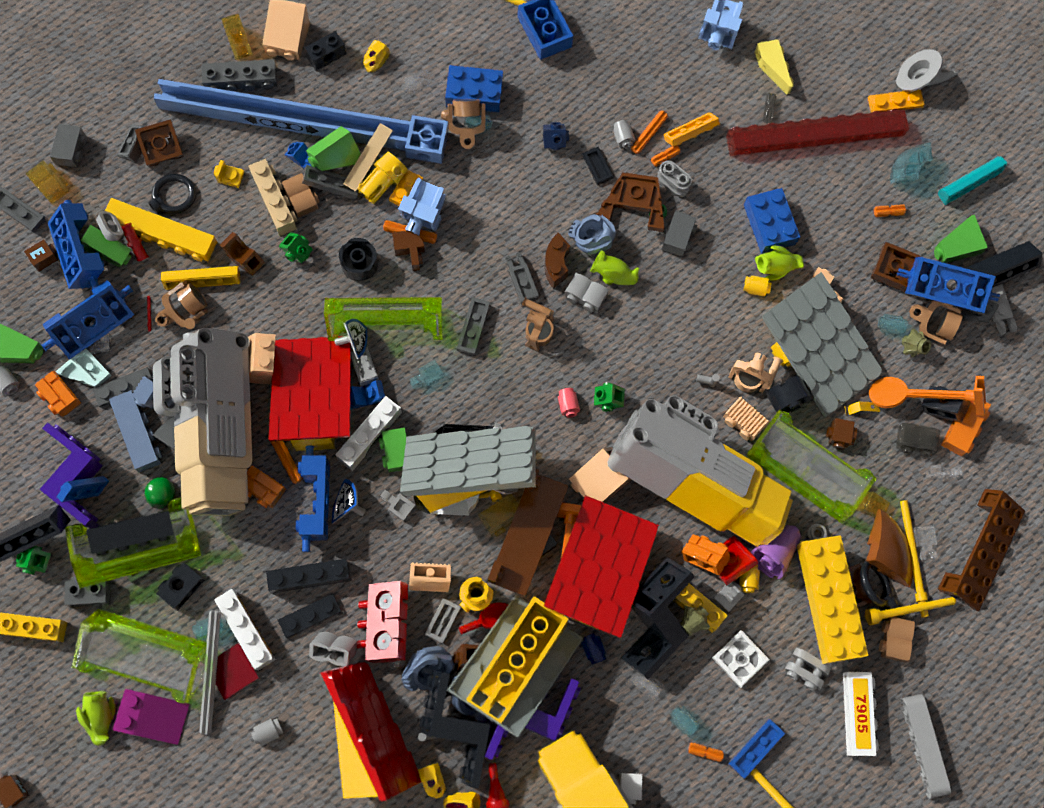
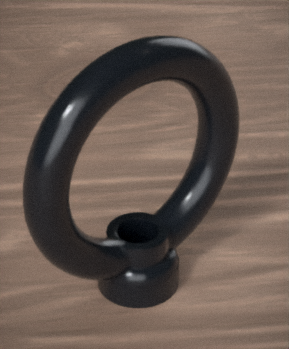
(158, 205)
(886, 601)

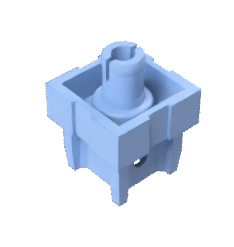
(721, 25)
(422, 206)

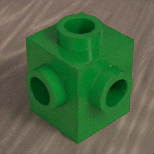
(296, 248)
(609, 397)
(33, 560)

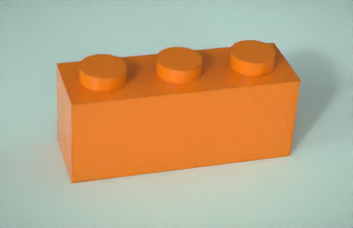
(961, 435)

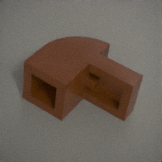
(409, 243)
(241, 254)

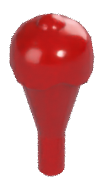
(496, 795)

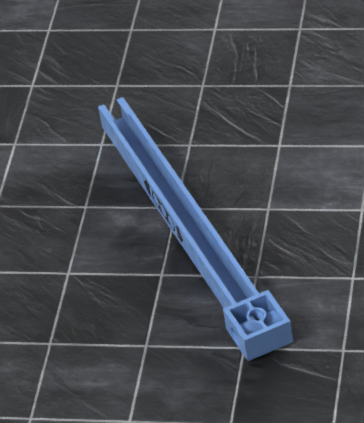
(420, 138)

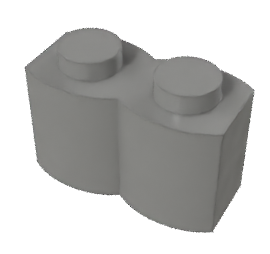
(586, 293)
(332, 648)

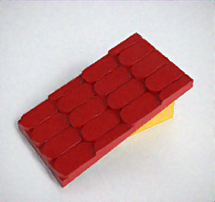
(310, 392)
(601, 566)
(368, 740)

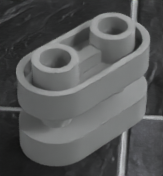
(674, 178)
(795, 670)

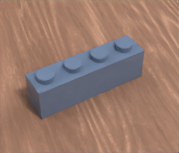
(136, 432)

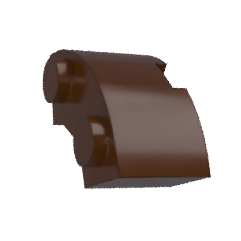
(554, 260)

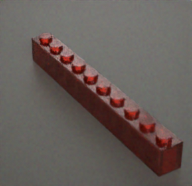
(817, 132)

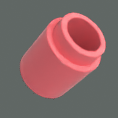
(568, 402)

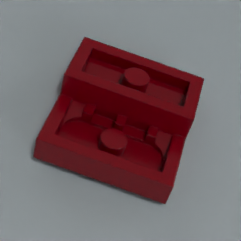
(234, 672)

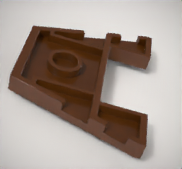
(636, 193)

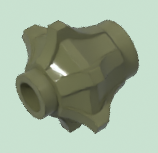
(916, 344)
(694, 619)

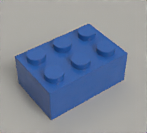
(545, 27)
(475, 84)
(771, 220)

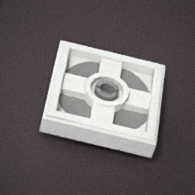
(740, 659)

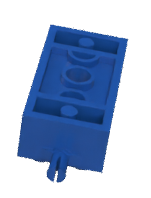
(79, 268)
(930, 278)
(71, 333)
(317, 471)

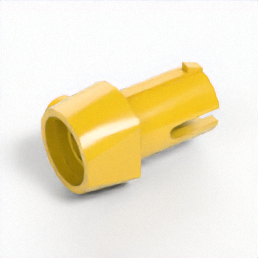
(387, 172)
(471, 603)

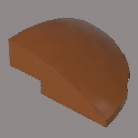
(890, 549)

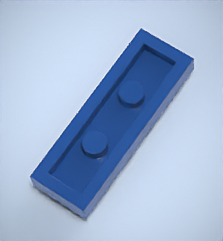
(82, 488)
(756, 748)

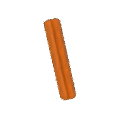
(649, 132)
(426, 236)
(287, 461)

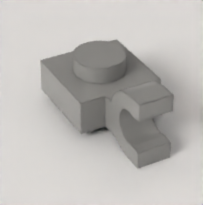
(399, 506)

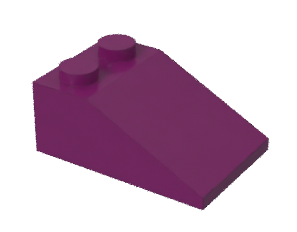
(151, 716)

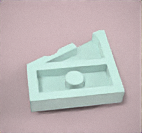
(84, 369)

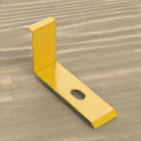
(862, 406)

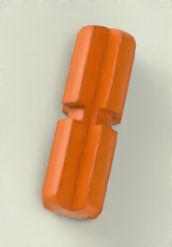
(663, 156)
(894, 210)
(709, 753)

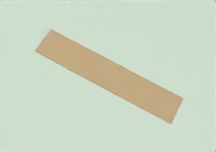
(367, 157)

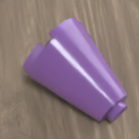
(777, 555)

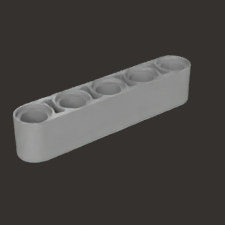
(926, 746)

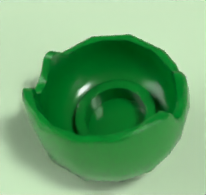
(159, 492)

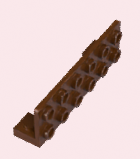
(528, 535)
(988, 551)

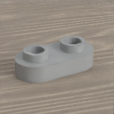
(109, 226)

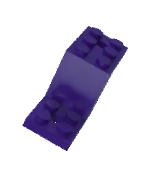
(77, 466)
(541, 722)

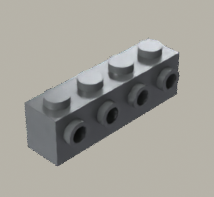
(240, 75)

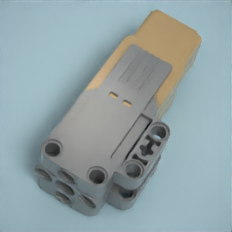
(212, 418)

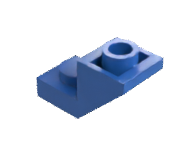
(298, 154)
(367, 395)

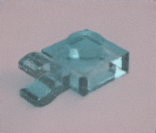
(429, 374)

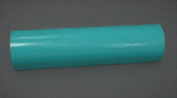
(972, 180)

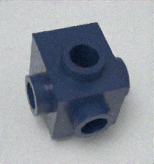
(555, 136)

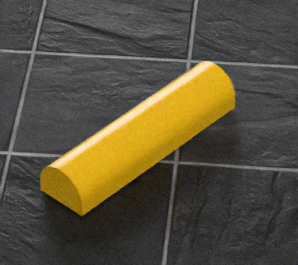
(202, 277)

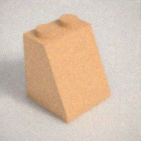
(285, 29)
(261, 358)
(597, 479)

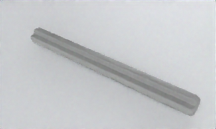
(210, 672)

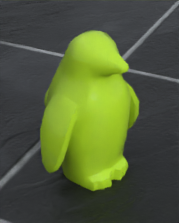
(778, 262)
(614, 270)
(96, 716)

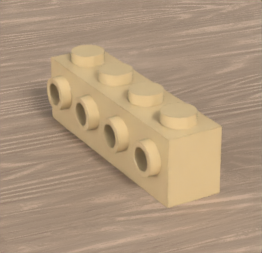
(272, 197)

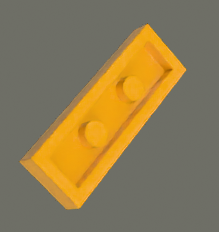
(896, 100)
(691, 129)

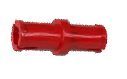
(134, 242)

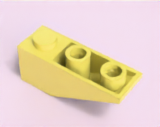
(771, 61)

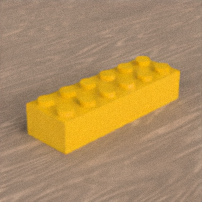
(832, 599)

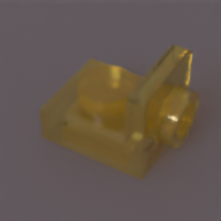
(872, 503)

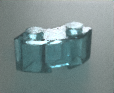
(908, 163)

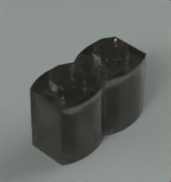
(917, 439)

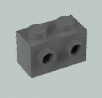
(68, 146)
(678, 234)
(87, 596)

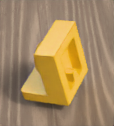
(228, 175)

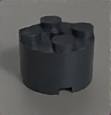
(349, 256)
(789, 395)

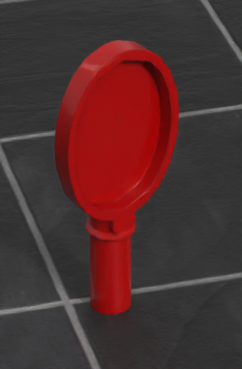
(487, 618)

